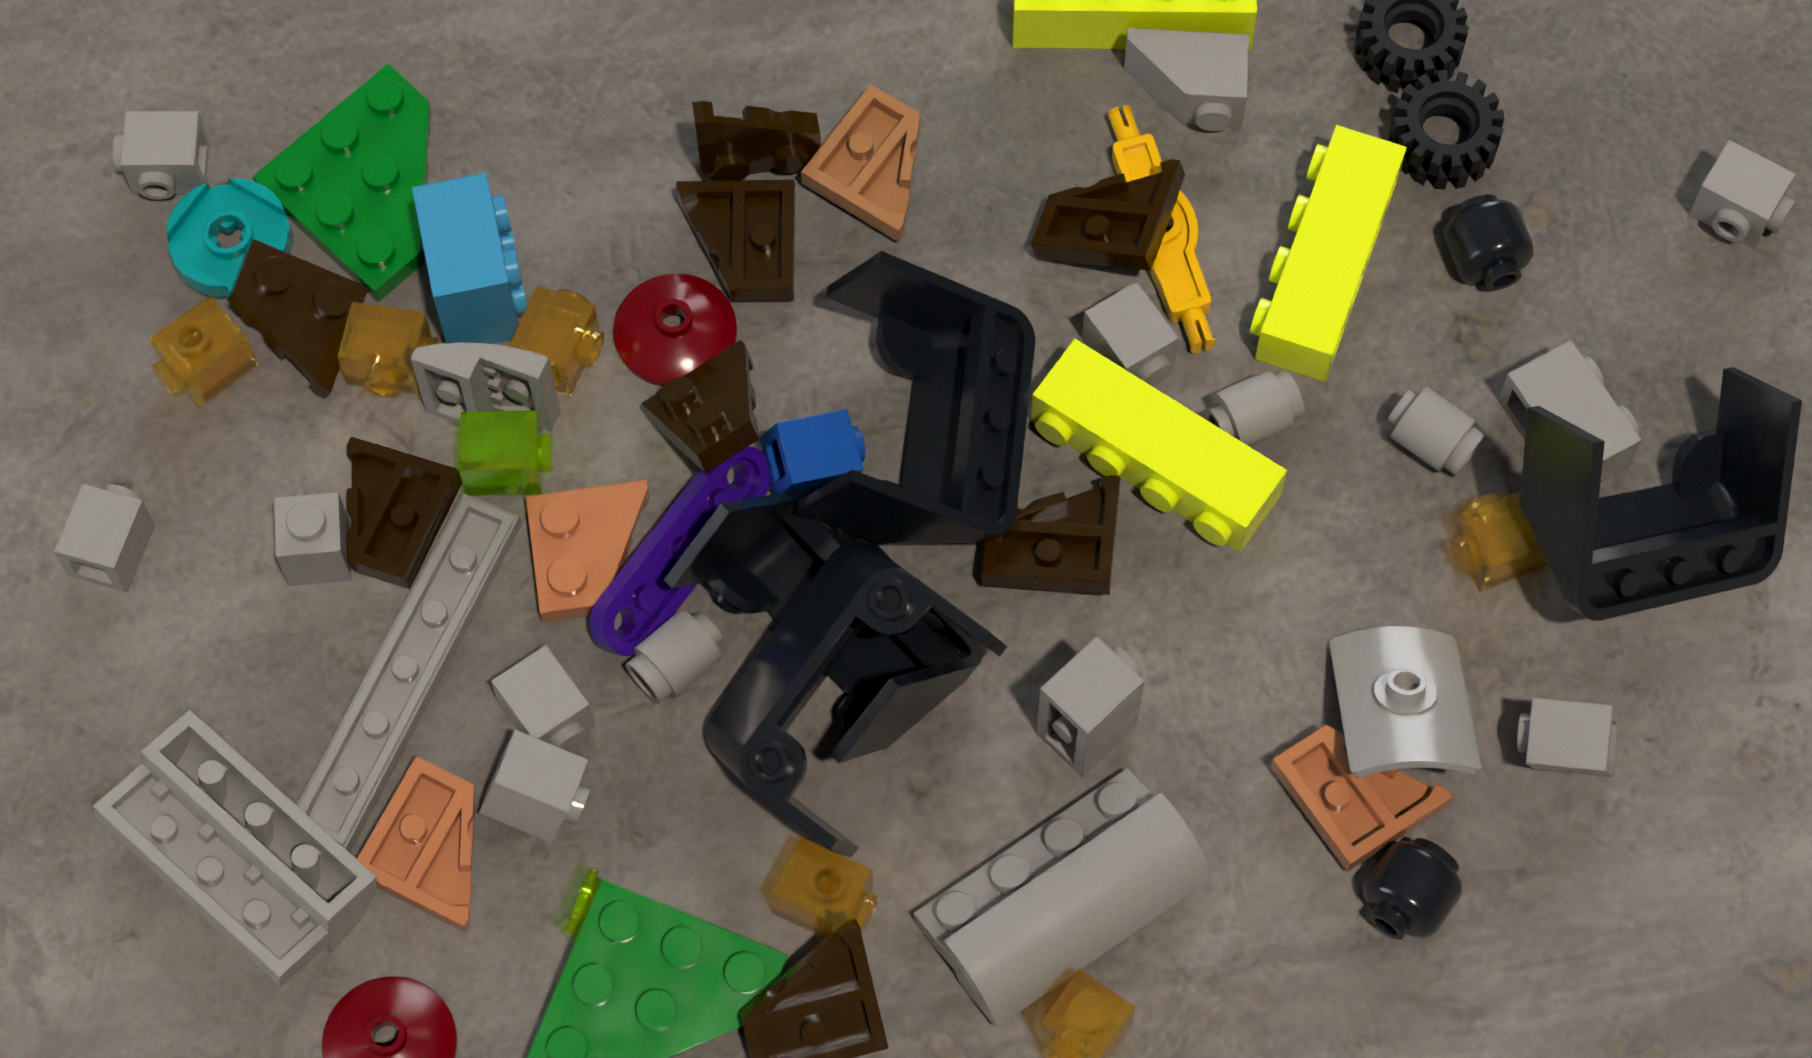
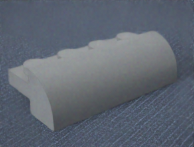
(237, 849)
(1064, 895)

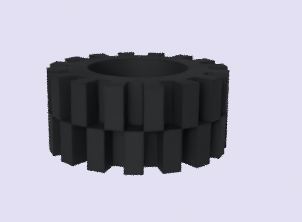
(1407, 64)
(1451, 100)

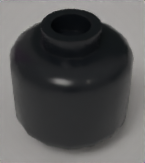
(1488, 242)
(1412, 889)

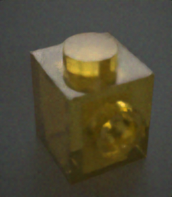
(563, 329)
(380, 346)
(201, 353)
(1495, 541)
(823, 890)
(1085, 1021)

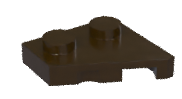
(753, 144)
(1110, 221)
(746, 233)
(296, 308)
(709, 409)
(395, 510)
(1058, 544)
(819, 1005)

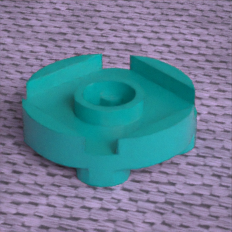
(223, 208)

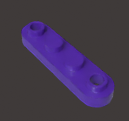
(640, 586)

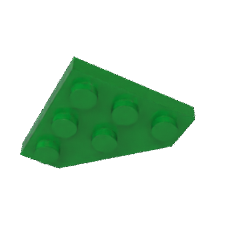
(354, 180)
(650, 982)

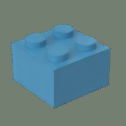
(470, 259)

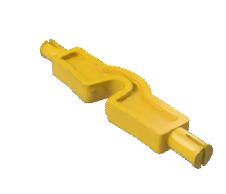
(1176, 265)

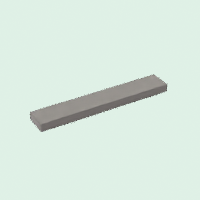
(408, 668)

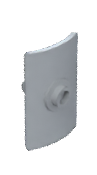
(1403, 701)

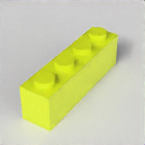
(1106, 22)
(1329, 252)
(1156, 446)

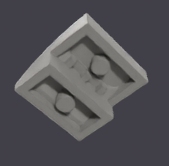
(485, 378)

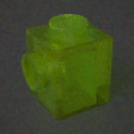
(503, 453)

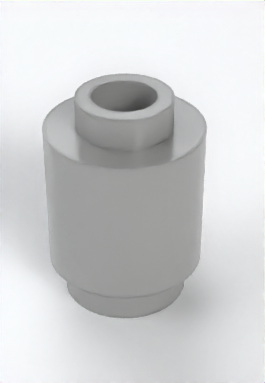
(1257, 407)
(1435, 430)
(675, 655)

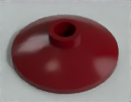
(666, 352)
(411, 1007)

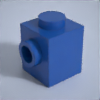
(812, 451)

